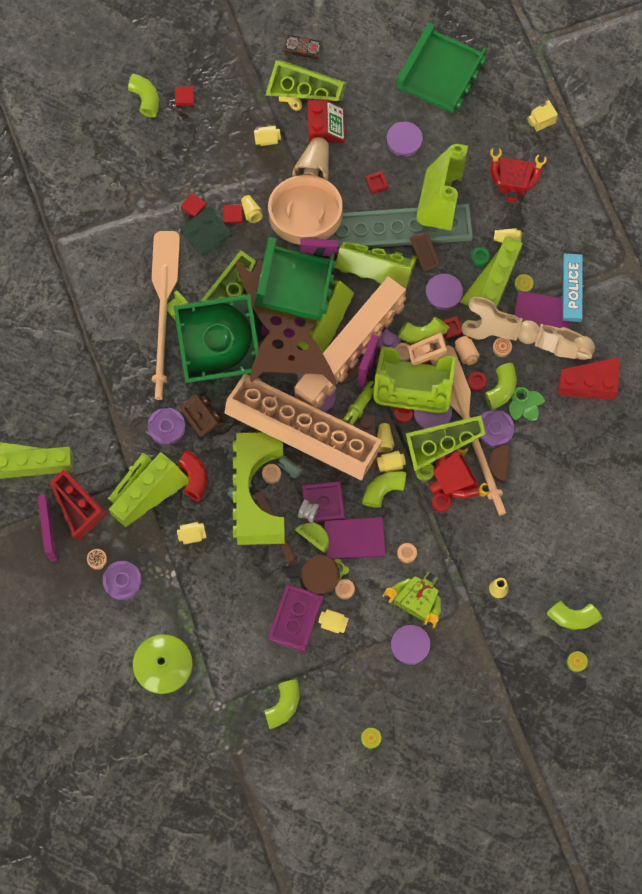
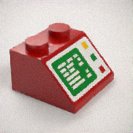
(326, 121)

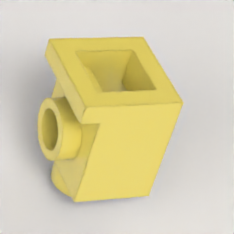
(543, 116)

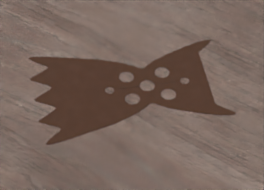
(276, 360)

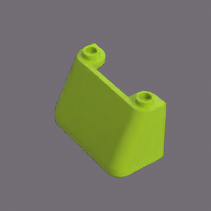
(437, 196)
(412, 386)

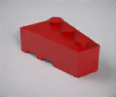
(591, 380)
(77, 505)

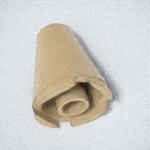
(314, 160)

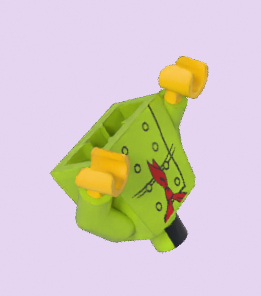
(417, 598)

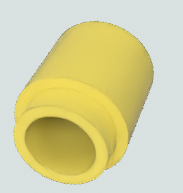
(267, 135)
(391, 462)
(191, 533)
(333, 621)

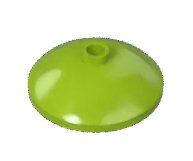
(165, 677)

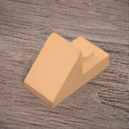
(427, 349)

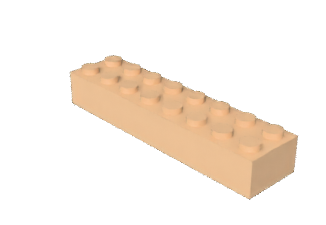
(353, 342)
(303, 426)

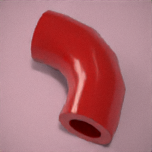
(196, 473)

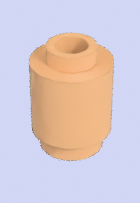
(466, 350)

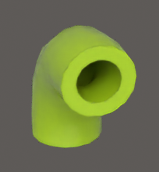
(147, 92)
(414, 334)
(505, 388)
(381, 485)
(574, 618)
(286, 705)

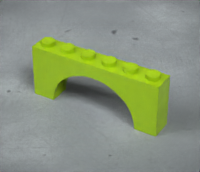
(252, 523)

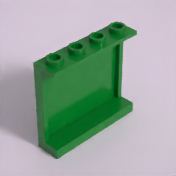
(440, 70)
(295, 282)

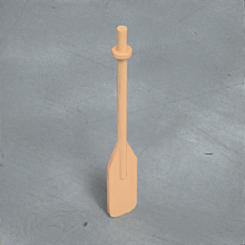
(164, 279)
(461, 404)

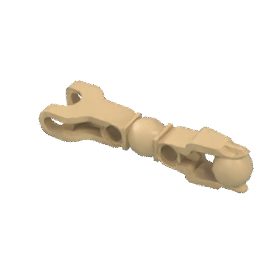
(557, 340)

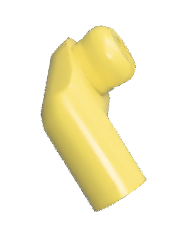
(295, 103)

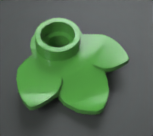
(526, 406)

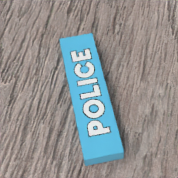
(572, 287)

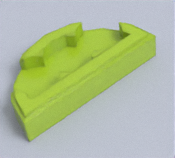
(315, 534)

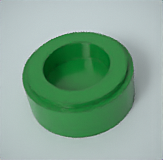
(480, 257)

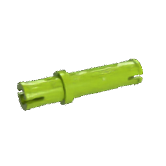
(356, 410)
(143, 460)

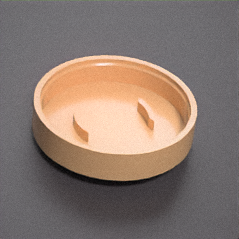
(305, 209)

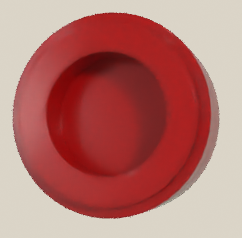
(476, 381)
(403, 415)
(441, 502)

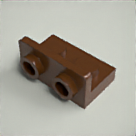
(201, 414)

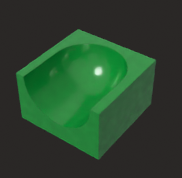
(216, 337)

